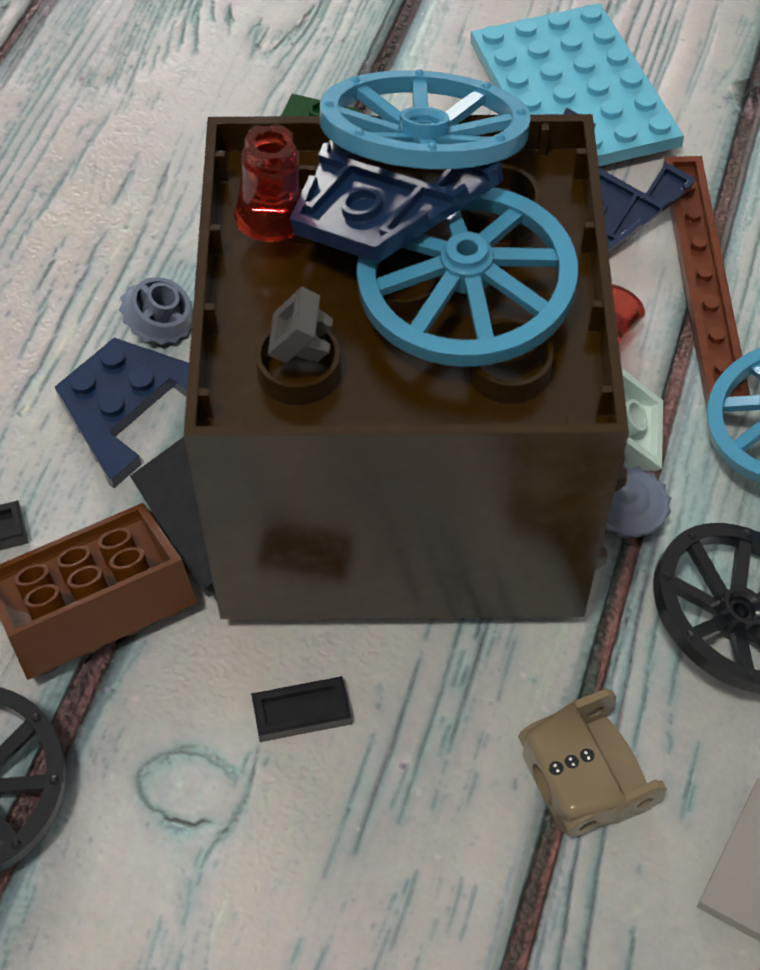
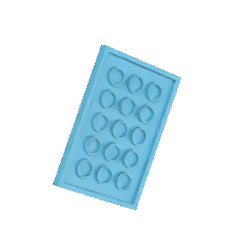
(585, 66)

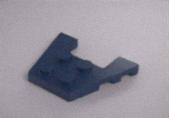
(376, 209)
(630, 209)
(114, 391)

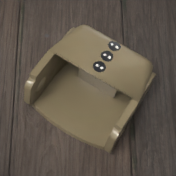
(587, 767)

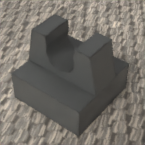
(297, 327)

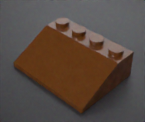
(91, 589)

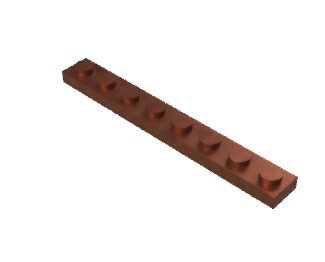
(705, 279)

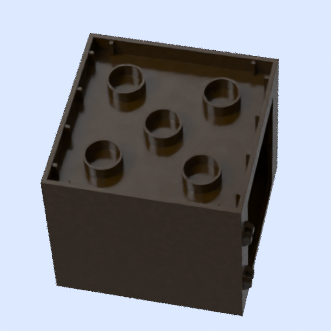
(390, 474)

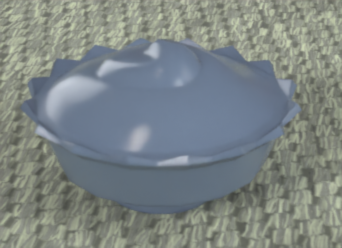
(157, 310)
(638, 506)

